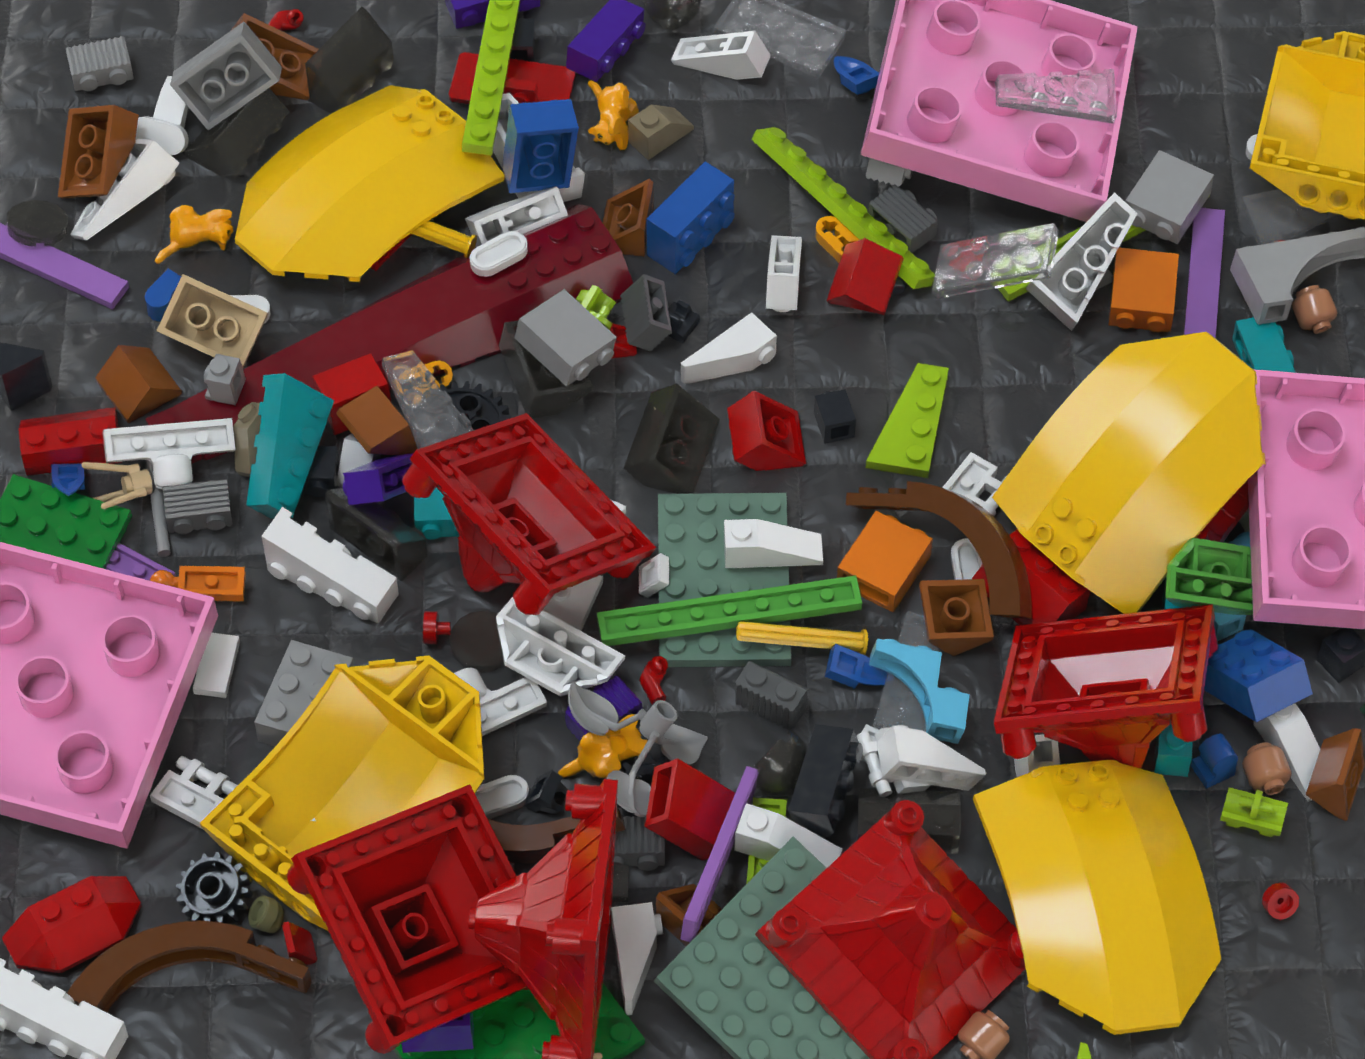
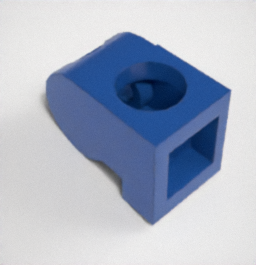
(160, 294)
(1216, 761)

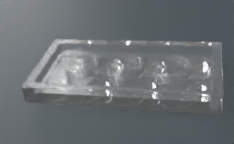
(786, 33)
(995, 261)

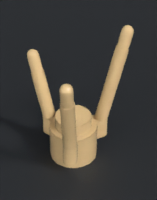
(134, 485)

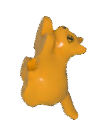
(614, 110)
(190, 228)
(604, 753)

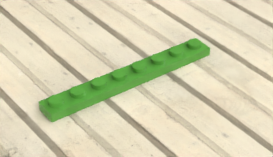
(727, 610)

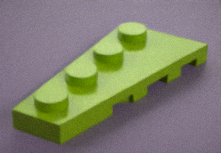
(912, 427)

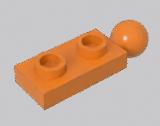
(220, 582)

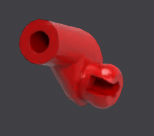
(287, 20)
(652, 677)

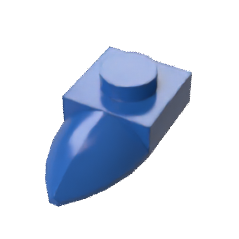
(856, 74)
(68, 478)
(852, 668)

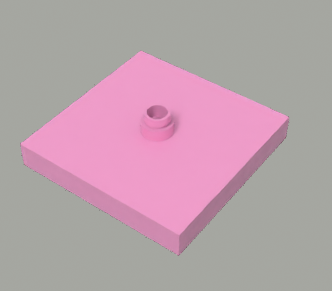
(939, 101)
(1309, 501)
(90, 689)

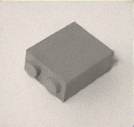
(1169, 196)
(565, 338)

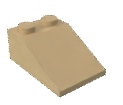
(211, 320)

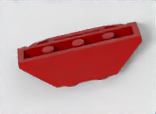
(73, 924)

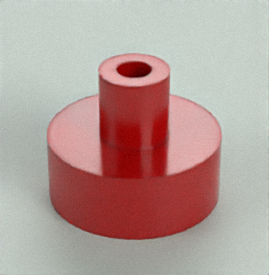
(433, 627)
(1280, 901)

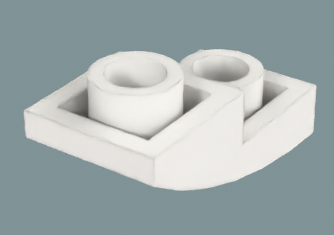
(170, 105)

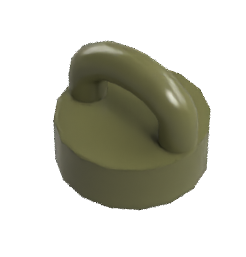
(266, 914)

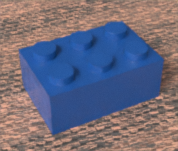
(540, 145)
(690, 218)
(1256, 675)

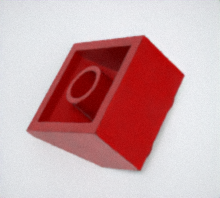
(765, 433)

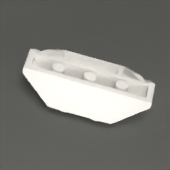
(553, 651)

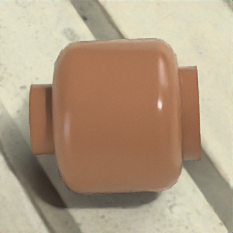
(1314, 309)
(1267, 768)
(983, 1036)

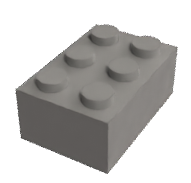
(226, 76)
(294, 688)

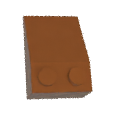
(288, 52)
(95, 149)

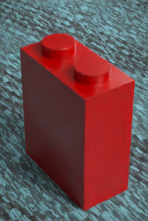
(687, 807)

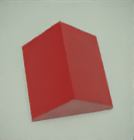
(865, 277)
(347, 383)

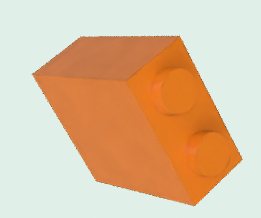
(1143, 290)
(886, 559)

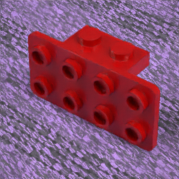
(524, 80)

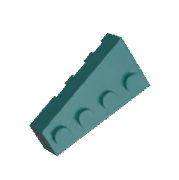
(286, 444)

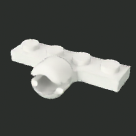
(169, 446)
(505, 704)

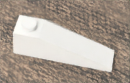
(141, 175)

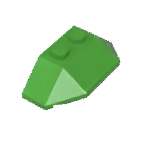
(1211, 574)

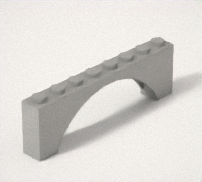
(1274, 270)

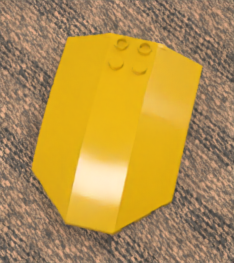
(1315, 125)
(359, 185)
(1137, 463)
(356, 755)
(1104, 891)

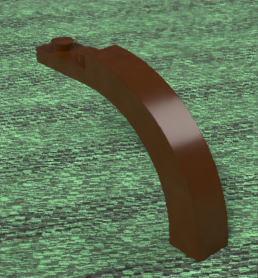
(1000, 557)
(533, 842)
(178, 944)

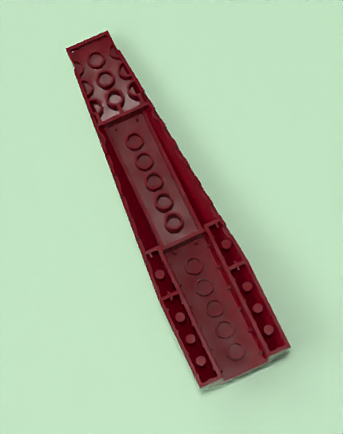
(440, 315)

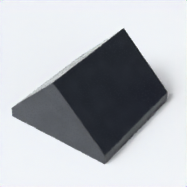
(22, 374)

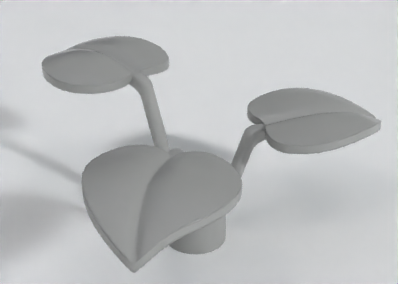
(656, 725)

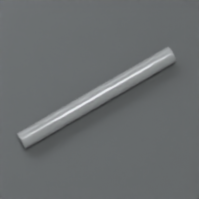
(158, 511)

